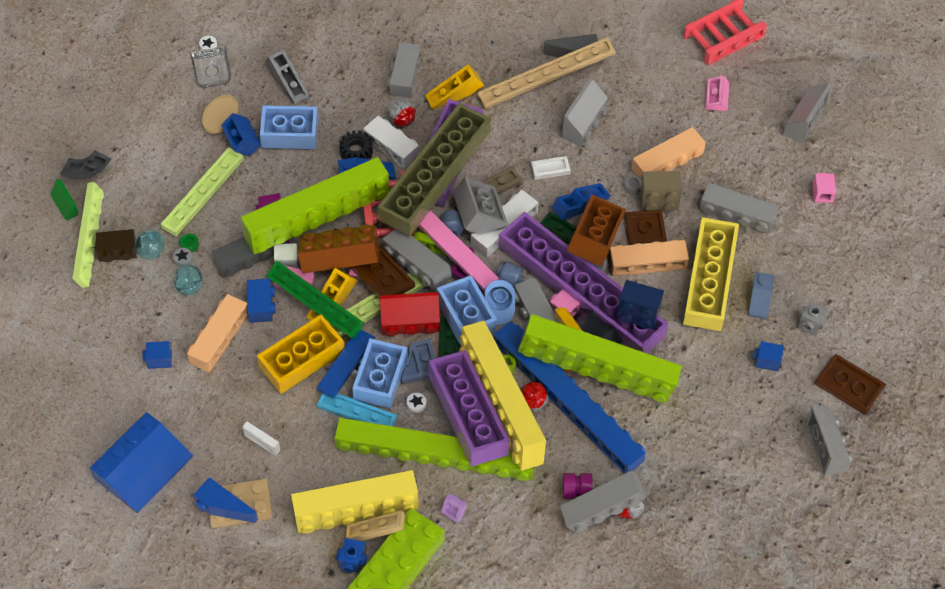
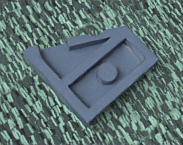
(417, 361)

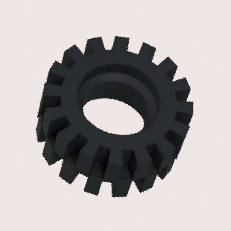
(356, 139)

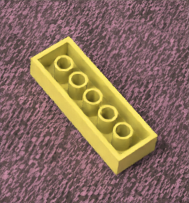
(711, 274)
(354, 501)

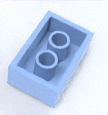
(289, 127)
(464, 305)
(380, 373)

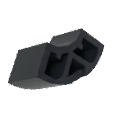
(85, 167)
(592, 324)

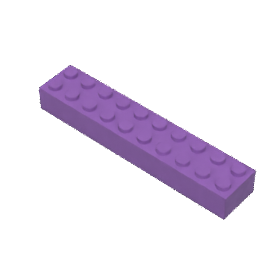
(560, 270)

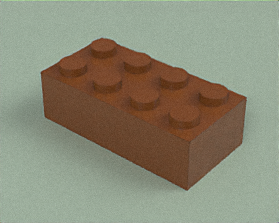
(596, 230)
(339, 248)

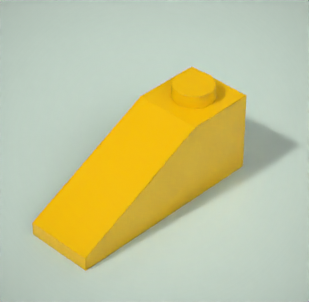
(456, 87)
(337, 288)

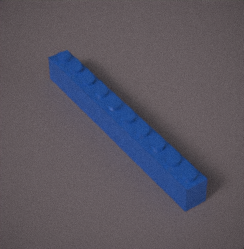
(574, 402)

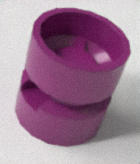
(576, 485)

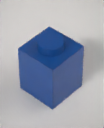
(158, 355)
(768, 356)

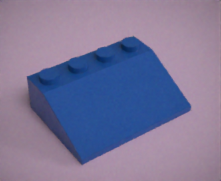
(141, 462)

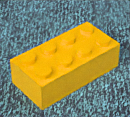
(300, 354)

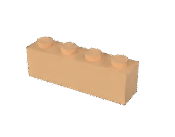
(670, 153)
(648, 257)
(217, 333)

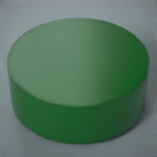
(190, 242)

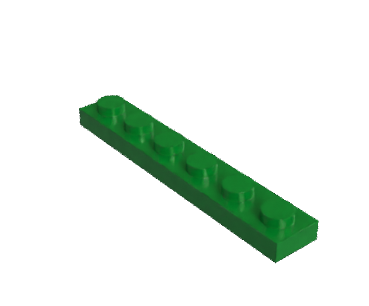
(315, 299)

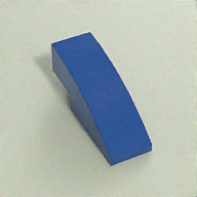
(576, 202)

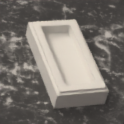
(550, 168)
(261, 438)

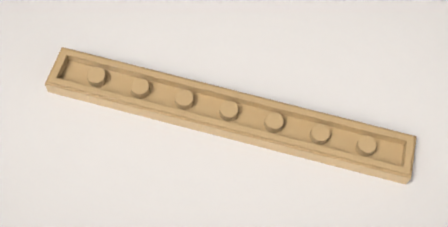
(546, 73)

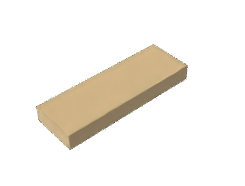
(376, 526)

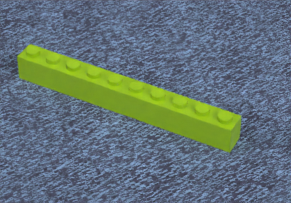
(419, 447)

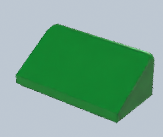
(63, 200)

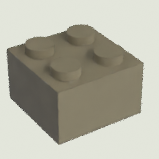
(660, 190)

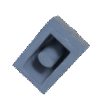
(761, 295)

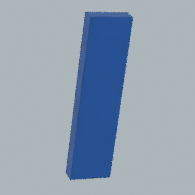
(344, 365)

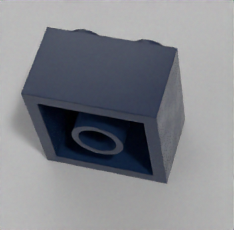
(640, 304)

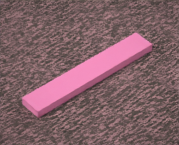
(457, 250)

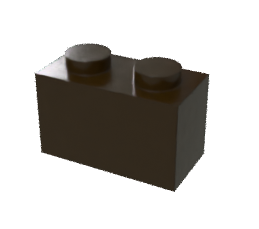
(116, 245)

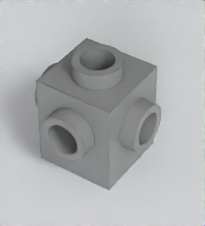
(812, 318)

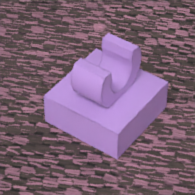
(453, 508)

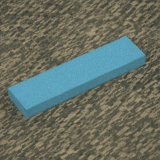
(355, 410)

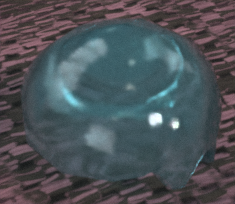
(150, 244)
(188, 280)

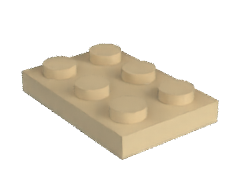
(254, 495)

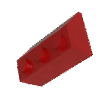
(410, 313)

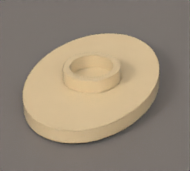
(217, 112)

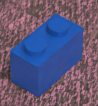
(241, 134)
(260, 300)

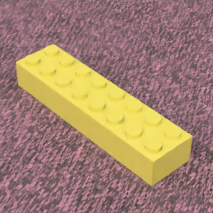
(522, 429)

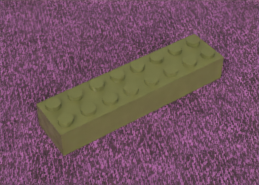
(434, 169)

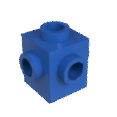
(352, 555)

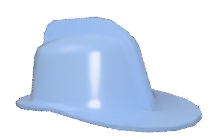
(501, 299)

